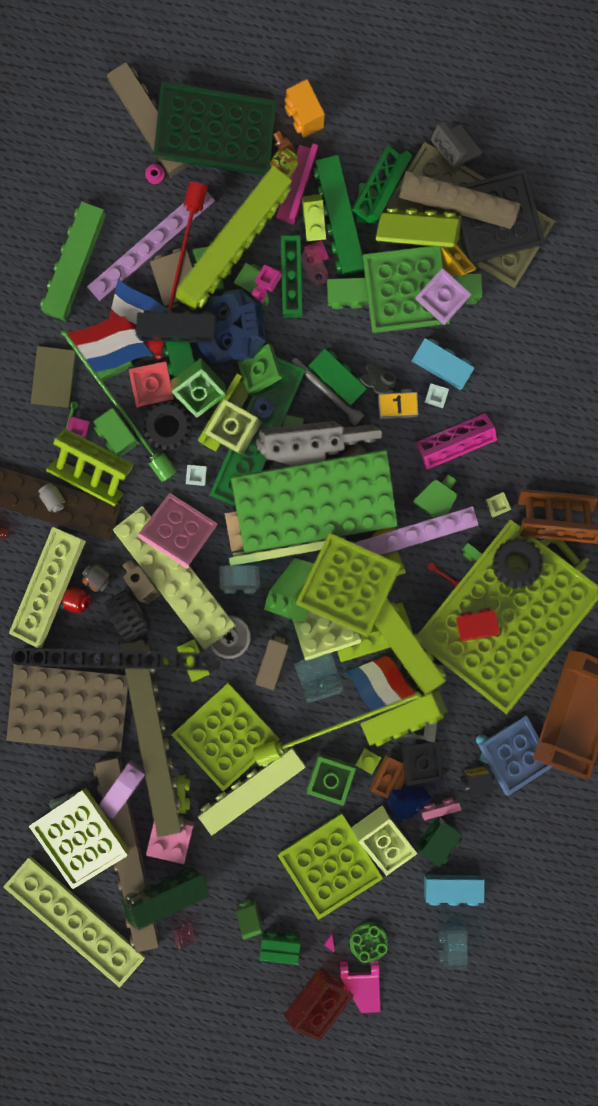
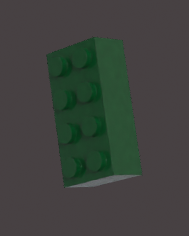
(164, 898)

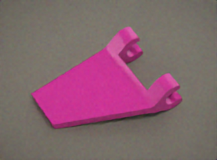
(363, 986)

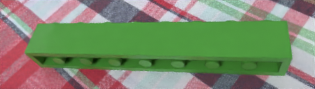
(354, 292)

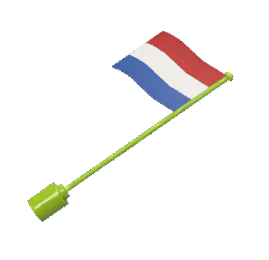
(379, 687)

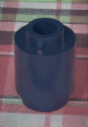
(263, 414)

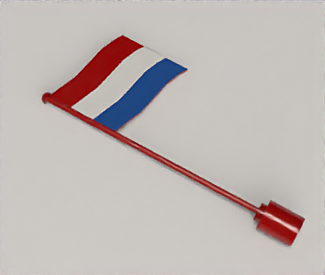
(129, 301)

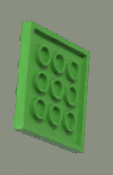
(395, 282)

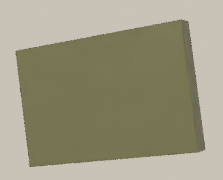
(53, 377)

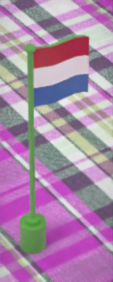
(106, 348)

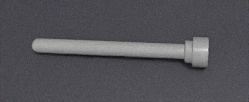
(354, 415)

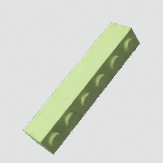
(250, 791)

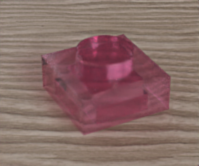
(183, 935)

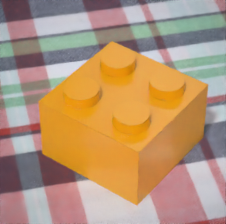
(304, 109)

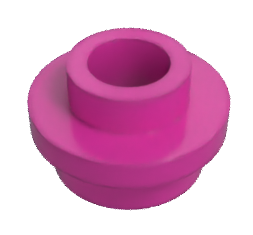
(155, 179)

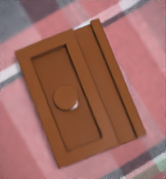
(388, 777)

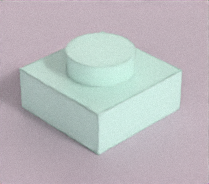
(436, 395)
(196, 475)

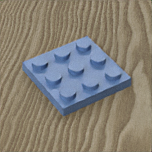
(511, 755)

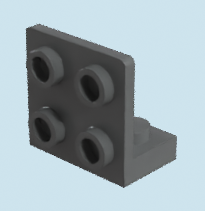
(455, 144)

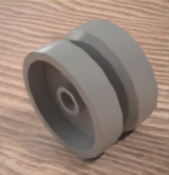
(238, 645)

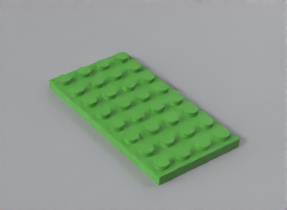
(314, 500)

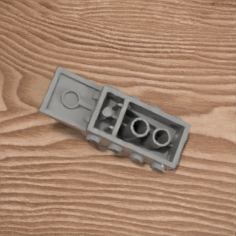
(310, 441)

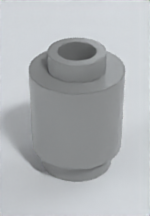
(51, 498)

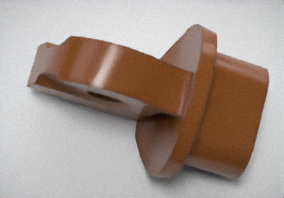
(283, 142)

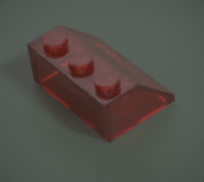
(318, 1005)

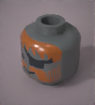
(96, 577)

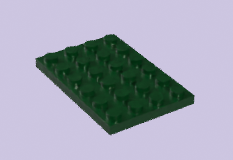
(214, 129)

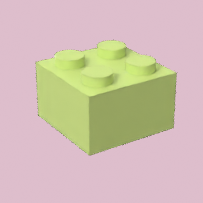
(233, 427)

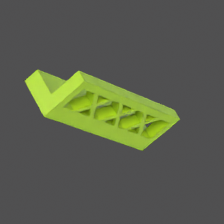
(236, 395)

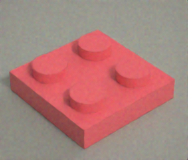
(151, 384)

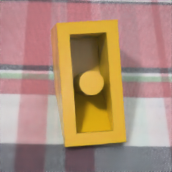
(455, 261)

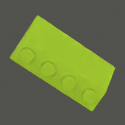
(419, 227)
(370, 644)

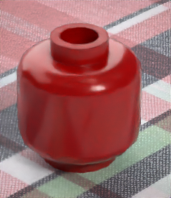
(76, 599)

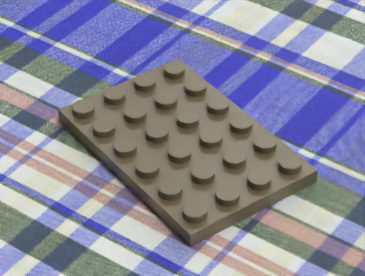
(67, 708)

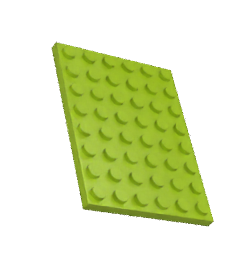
(530, 621)

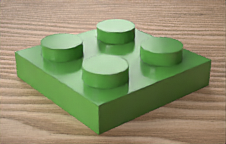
(260, 370)

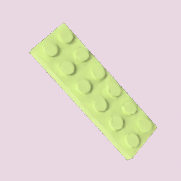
(47, 587)

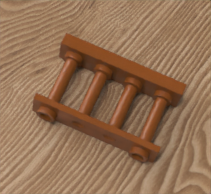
(558, 530)

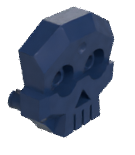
(245, 341)

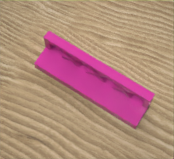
(289, 209)
(458, 443)

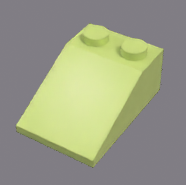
(383, 840)

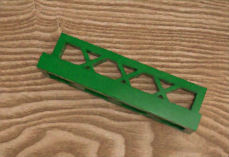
(388, 185)

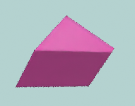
(329, 942)

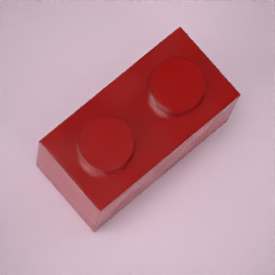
(477, 625)

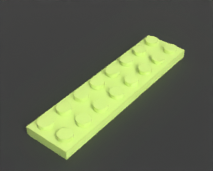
(176, 583)
(74, 921)

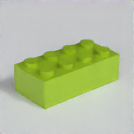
(399, 720)

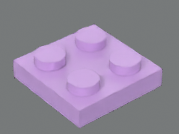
(443, 296)

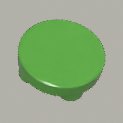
(368, 942)

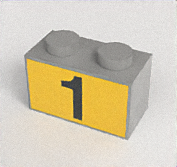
(397, 404)

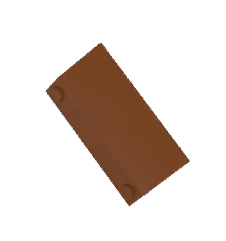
(571, 724)

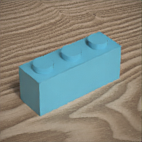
(443, 363)
(454, 889)

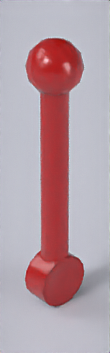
(431, 566)

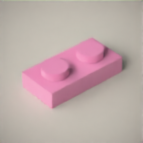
(448, 806)

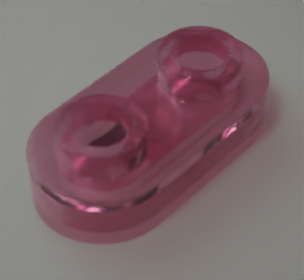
(314, 267)

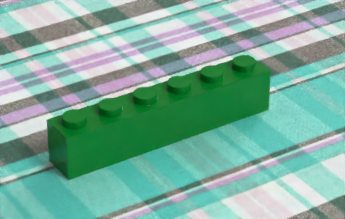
(339, 215)

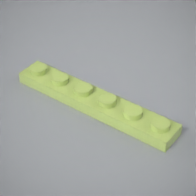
(240, 558)

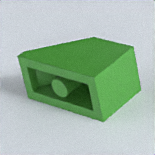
(246, 280)
(249, 918)

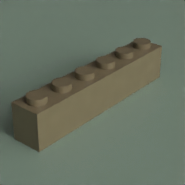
(140, 108)
(459, 200)

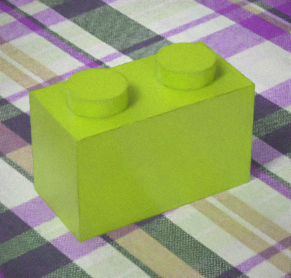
(313, 217)

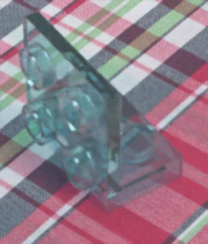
(318, 677)

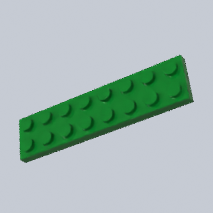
(281, 395)

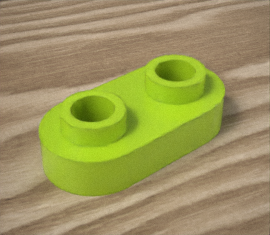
(183, 786)

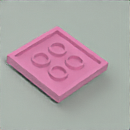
(177, 530)

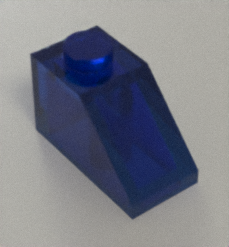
(406, 802)

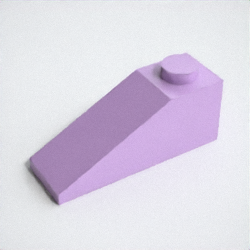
(122, 789)

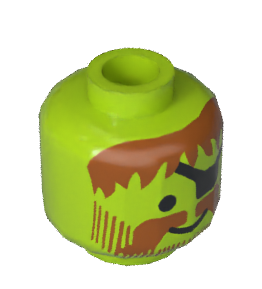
(285, 161)

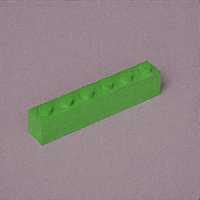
(73, 261)

